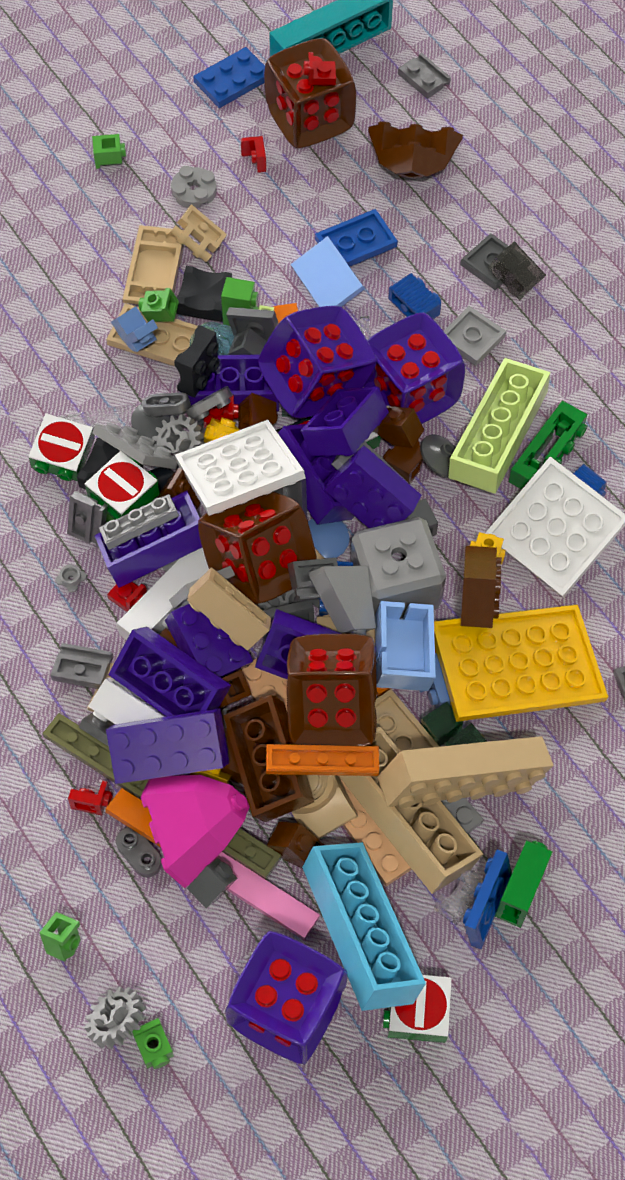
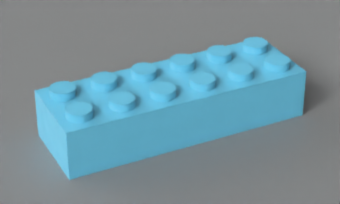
(363, 926)

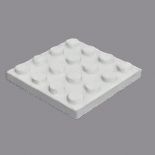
(239, 467)
(557, 526)

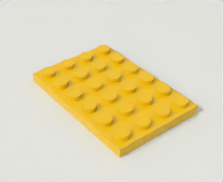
(520, 664)

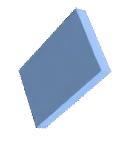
(327, 275)

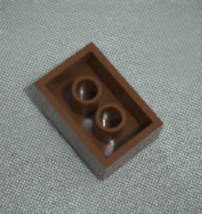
(481, 587)

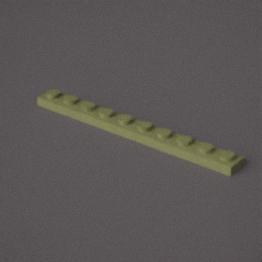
(97, 756)

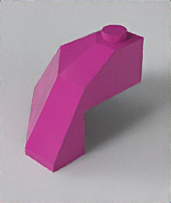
(192, 821)

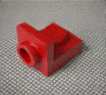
(319, 71)
(255, 148)
(229, 412)
(127, 595)
(88, 801)

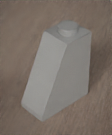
(346, 597)

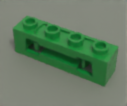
(570, 426)

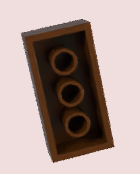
(249, 733)

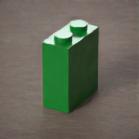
(523, 883)

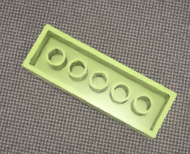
(499, 425)

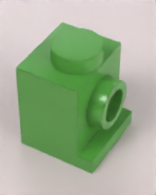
(108, 150)
(159, 305)
(66, 941)
(162, 1053)

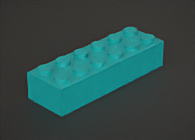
(340, 22)

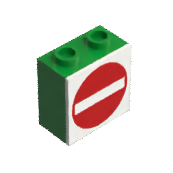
(61, 447)
(122, 486)
(425, 1018)

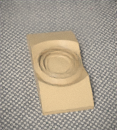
(153, 263)
(330, 807)

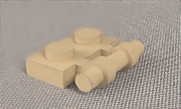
(202, 229)

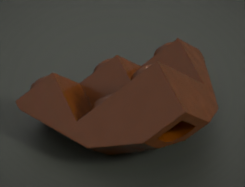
(413, 150)

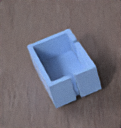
(405, 646)

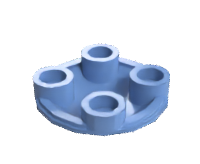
(329, 538)

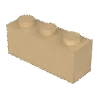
(229, 609)

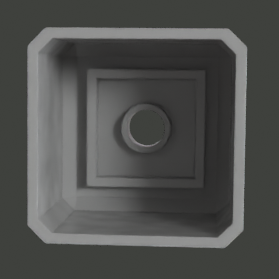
(413, 580)

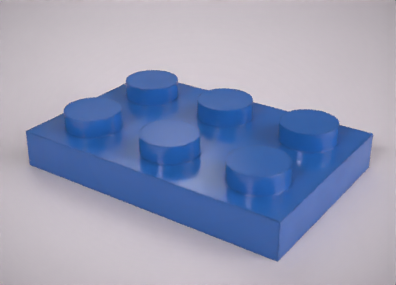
(231, 77)
(360, 237)
(488, 897)

